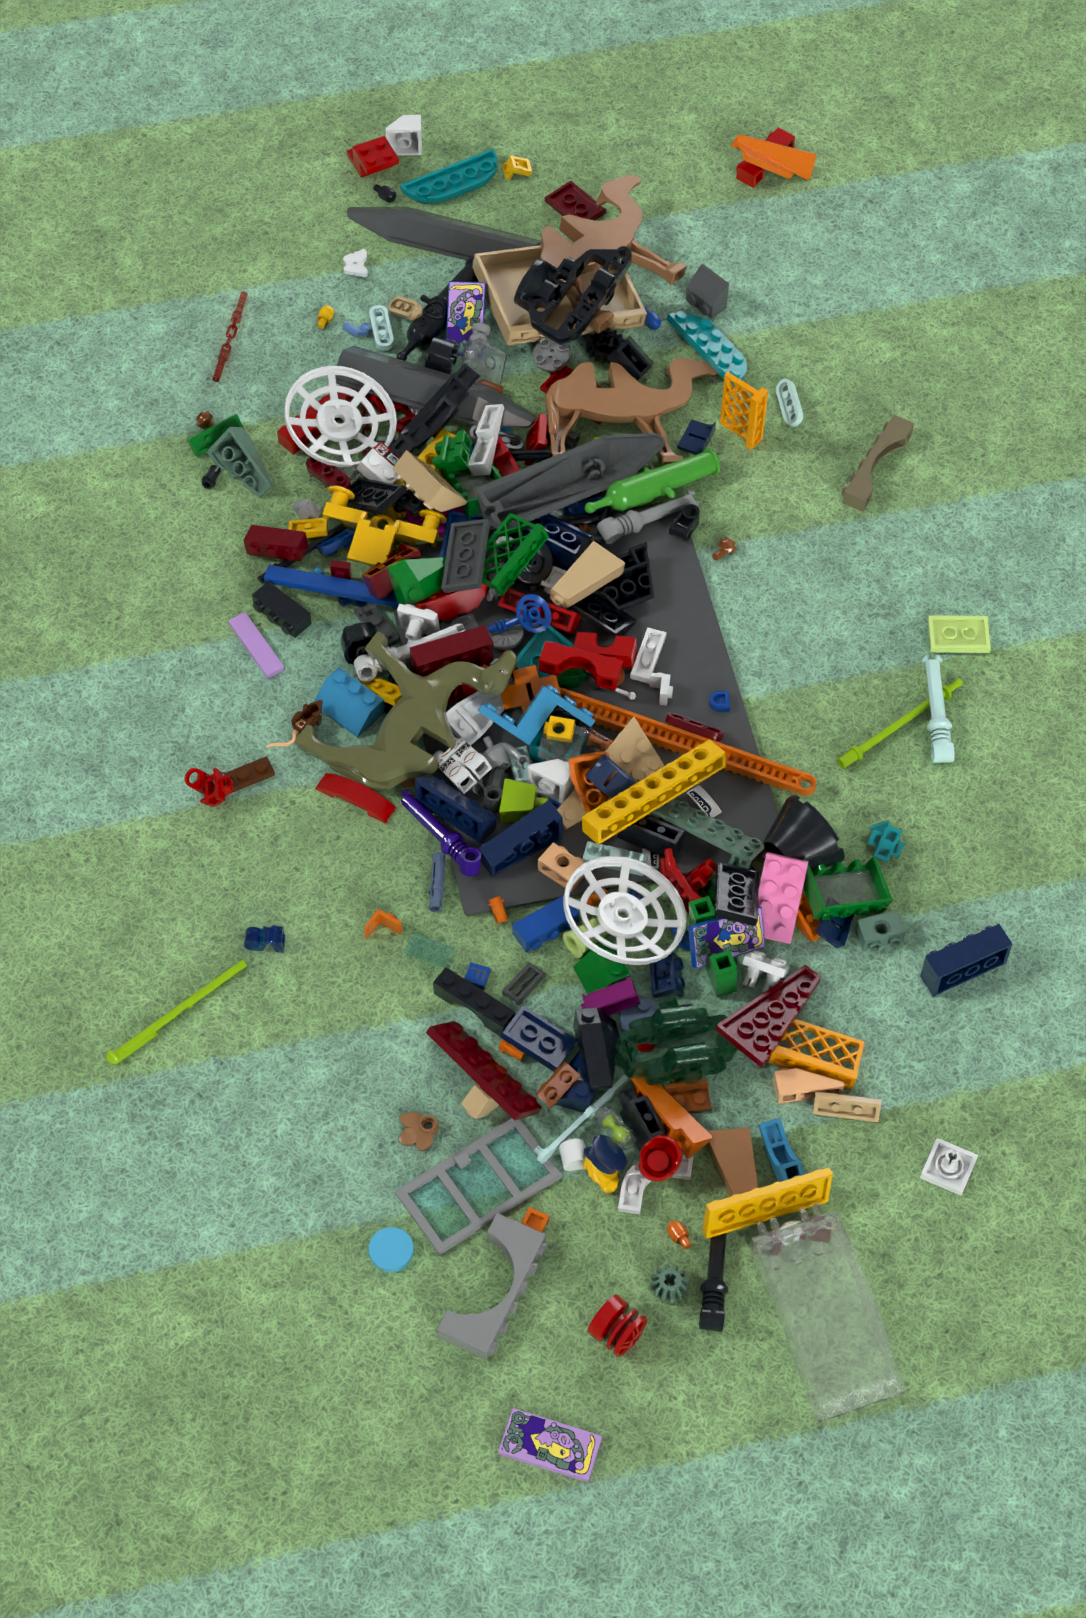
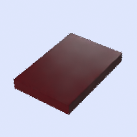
(574, 201)

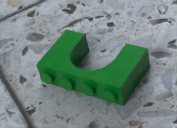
(722, 966)

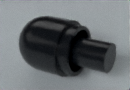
(385, 193)

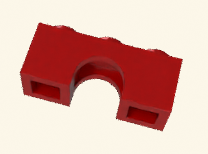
(623, 648)

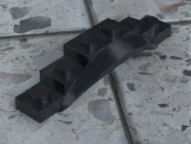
(436, 412)

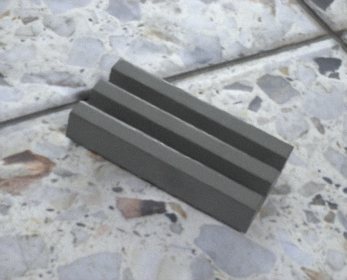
(513, 996)

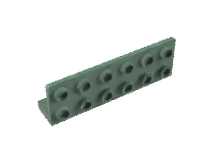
(715, 831)

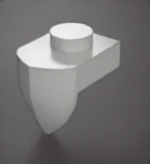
(306, 509)

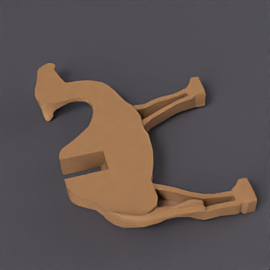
(605, 235)
(621, 403)

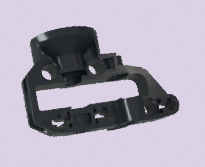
(542, 290)

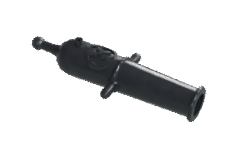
(434, 315)

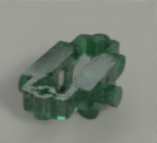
(680, 1062)

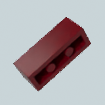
(276, 543)

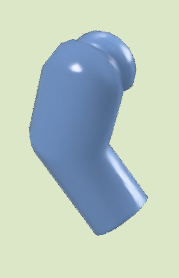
(364, 330)

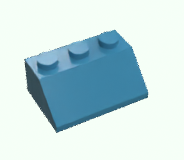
(349, 702)

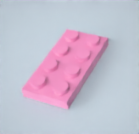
(781, 895)

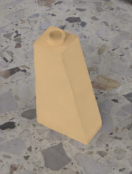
(586, 575)

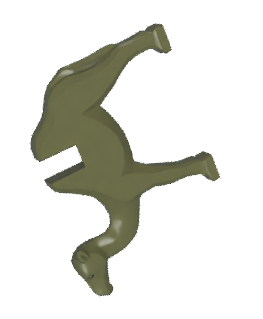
(417, 712)

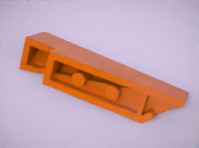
(775, 157)

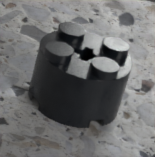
(442, 355)
(355, 639)

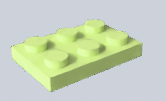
(959, 634)

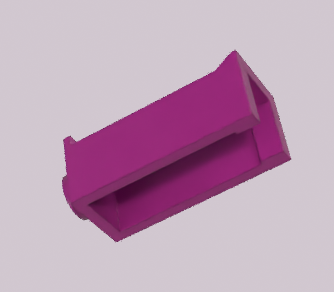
(613, 998)

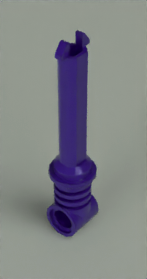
(451, 843)

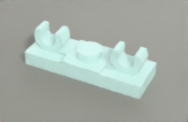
(595, 851)

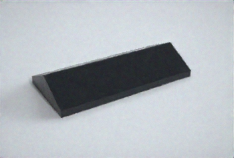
(604, 615)

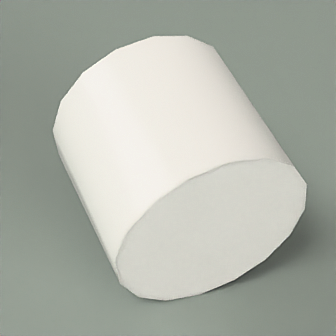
(572, 1154)

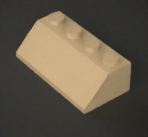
(427, 483)

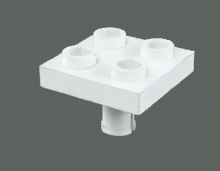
(949, 1166)

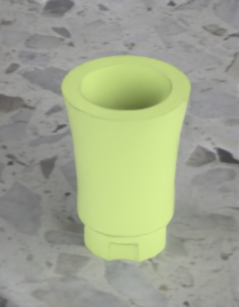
(575, 945)

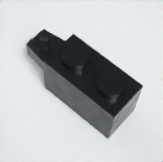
(640, 1117)

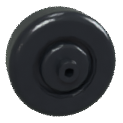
(537, 569)

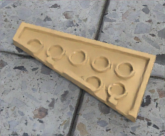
(632, 754)

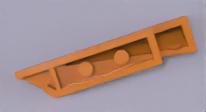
(675, 1119)

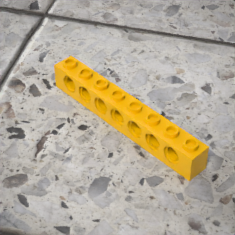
(653, 791)

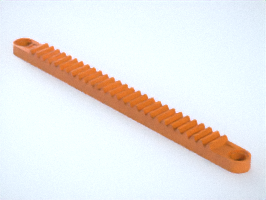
(684, 741)

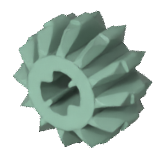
(667, 1291)

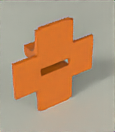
(517, 696)

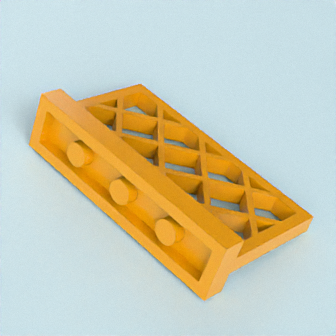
(755, 415)
(793, 1058)

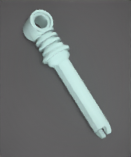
(939, 726)

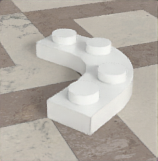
(635, 1184)

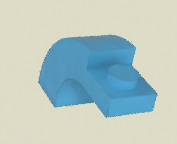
(778, 1151)

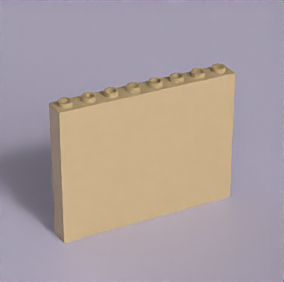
(505, 270)

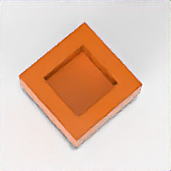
(535, 1219)

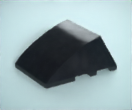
(635, 582)

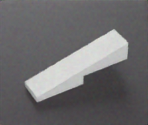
(487, 433)

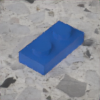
(342, 540)

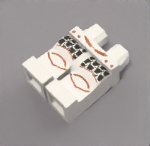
(455, 760)

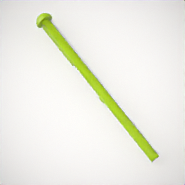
(149, 1033)

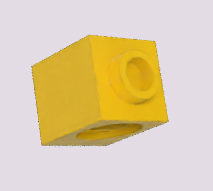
(567, 724)

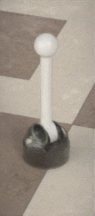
(592, 684)

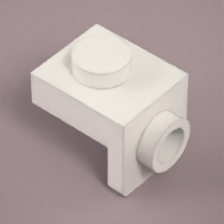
(554, 577)
(662, 681)

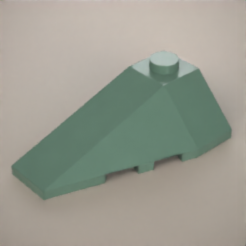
(239, 456)

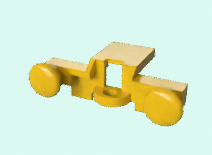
(370, 542)

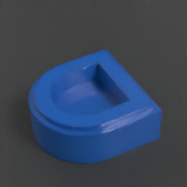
(720, 701)

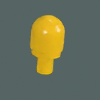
(325, 316)

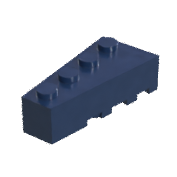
(522, 839)

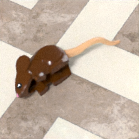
(310, 715)

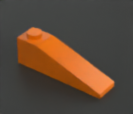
(588, 793)

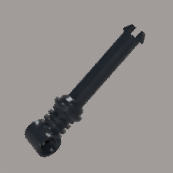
(714, 1288)

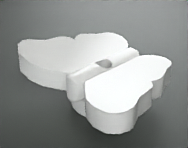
(355, 263)

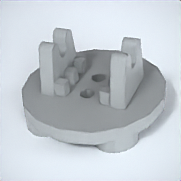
(543, 351)

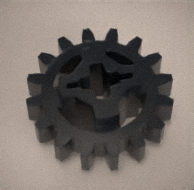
(605, 343)

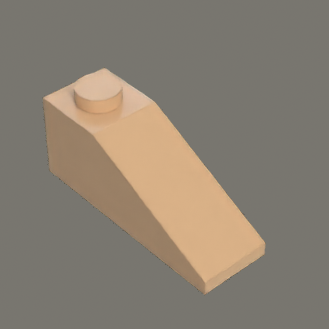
(801, 1085)

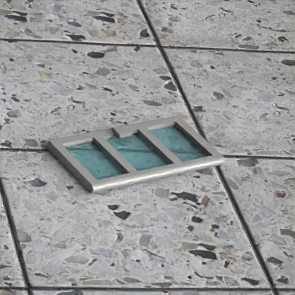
(476, 1184)

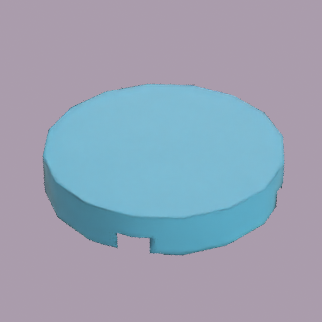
(391, 1249)

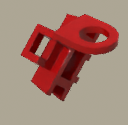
(212, 786)
(701, 874)

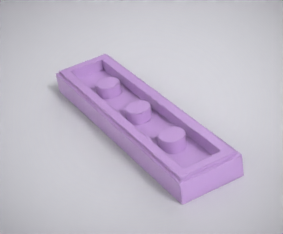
(256, 645)

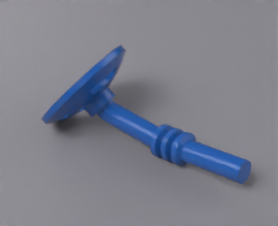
(526, 617)

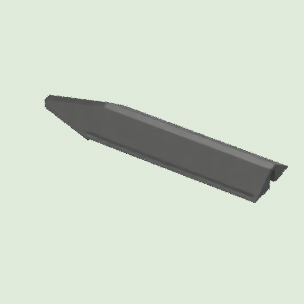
(435, 231)
(417, 384)
(566, 477)

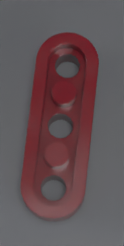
(327, 474)
(694, 726)

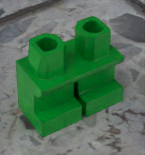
(453, 452)

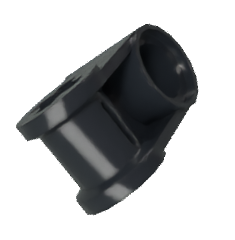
(686, 522)

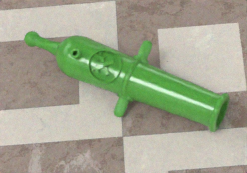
(657, 482)

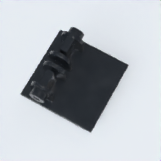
(409, 502)

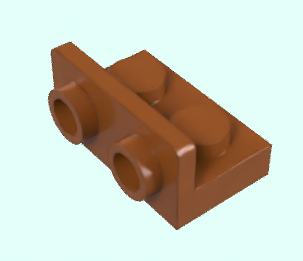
(557, 1084)
(692, 1096)

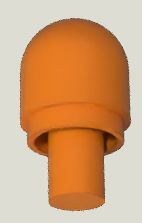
(679, 1234)

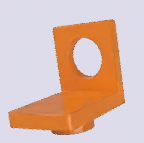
(385, 919)

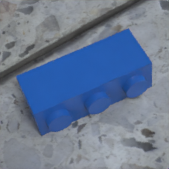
(543, 925)

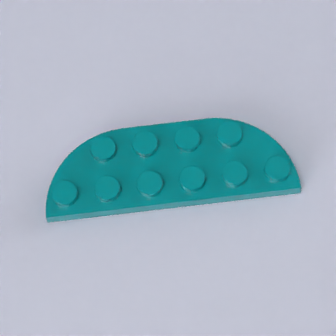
(453, 179)
(710, 344)

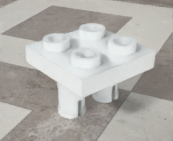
(417, 621)
(757, 961)

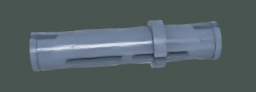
(436, 888)

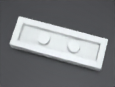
(648, 655)

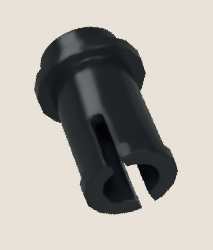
(209, 479)

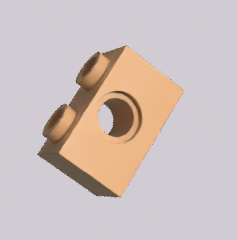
(550, 863)

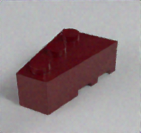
(377, 576)

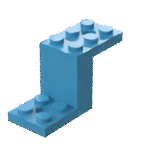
(536, 713)

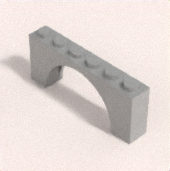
(480, 1331)

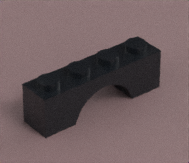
(458, 990)

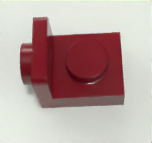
(341, 569)

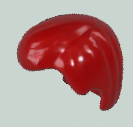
(660, 1158)

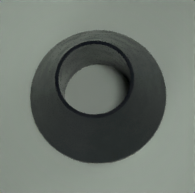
(803, 835)

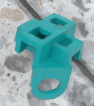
(885, 847)

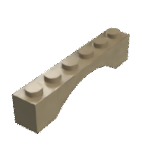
(894, 437)

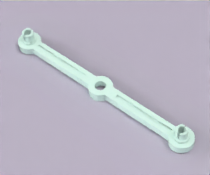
(544, 1154)

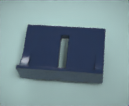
(698, 430)
(600, 773)
(831, 933)

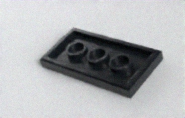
(374, 495)
(736, 894)

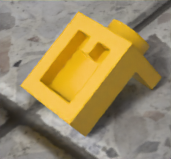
(516, 165)

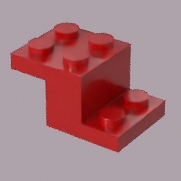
(372, 156)

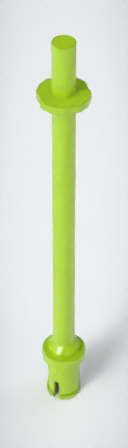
(856, 753)

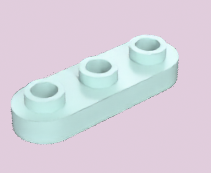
(384, 337)
(789, 403)

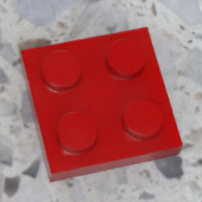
(536, 436)

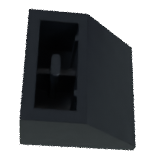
(631, 358)

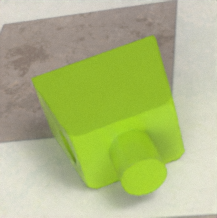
(518, 800)

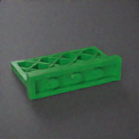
(518, 558)

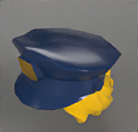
(604, 1161)

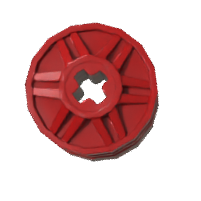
(614, 1323)

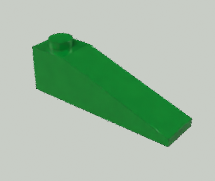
(416, 578)

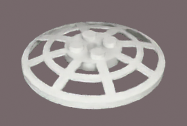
(339, 409)
(625, 903)

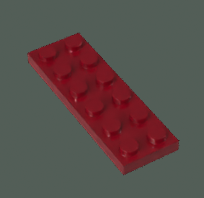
(484, 1070)

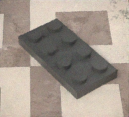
(465, 555)

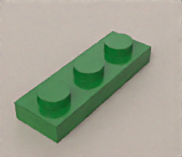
(204, 440)

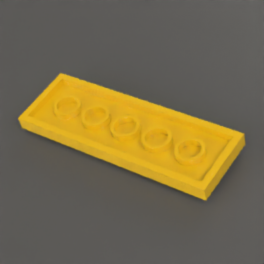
(766, 1202)

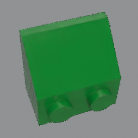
(599, 972)

